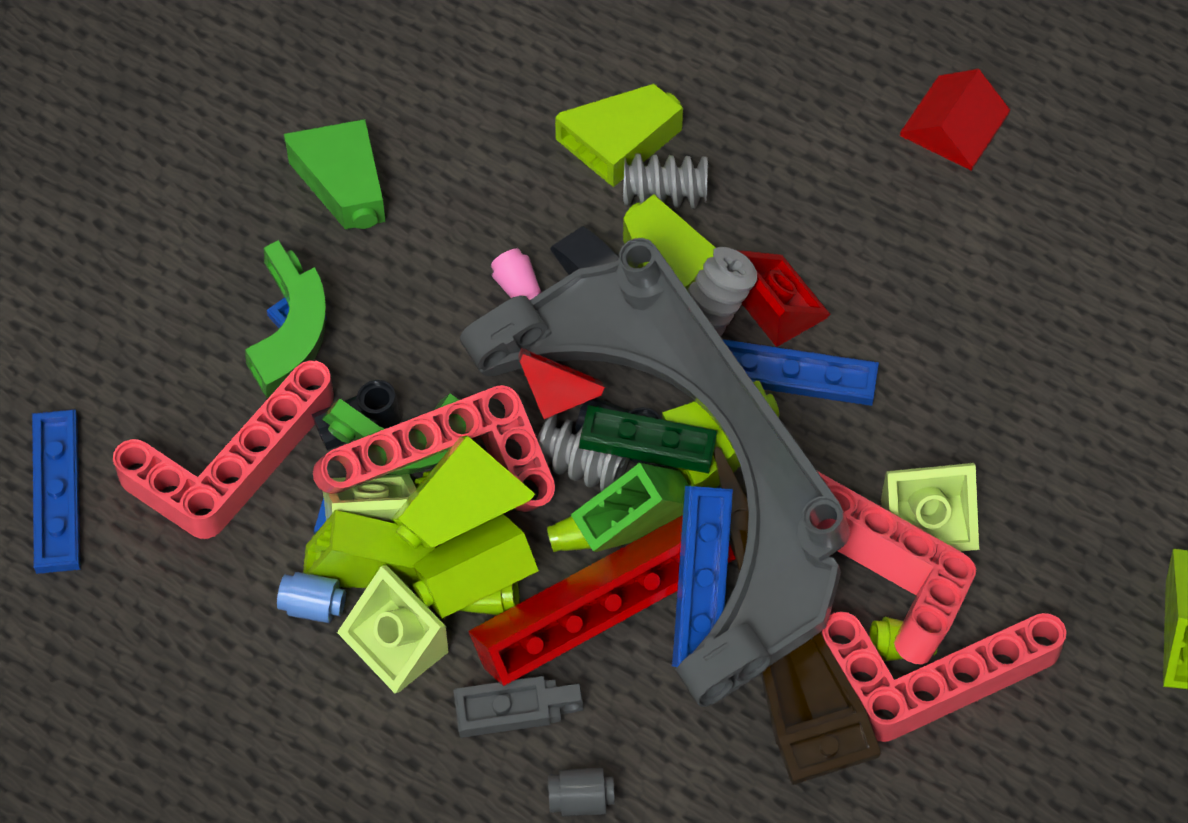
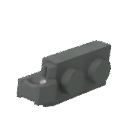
(514, 706)

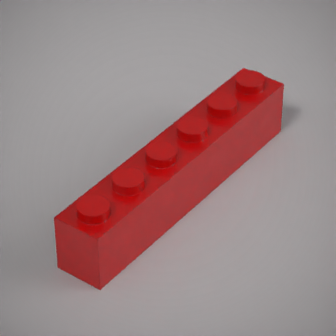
(581, 605)

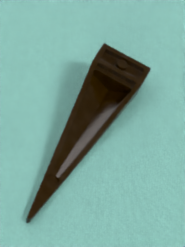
(807, 694)

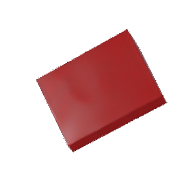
(957, 117)
(781, 299)
(556, 385)

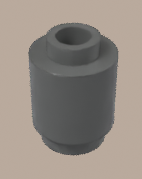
(580, 792)

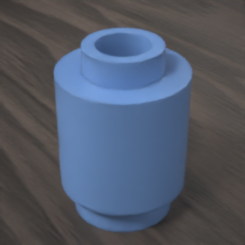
(311, 597)

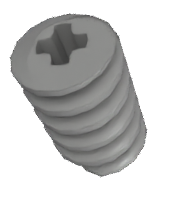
(665, 180)
(723, 286)
(563, 452)

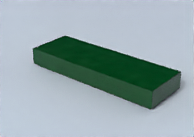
(648, 439)

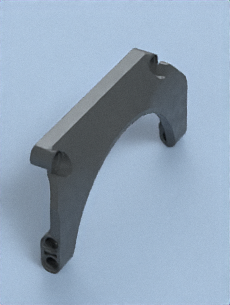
(655, 326)

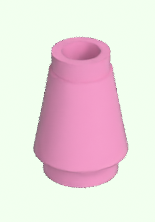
(515, 274)

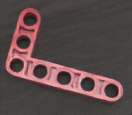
(441, 438)
(233, 461)
(910, 560)
(938, 677)

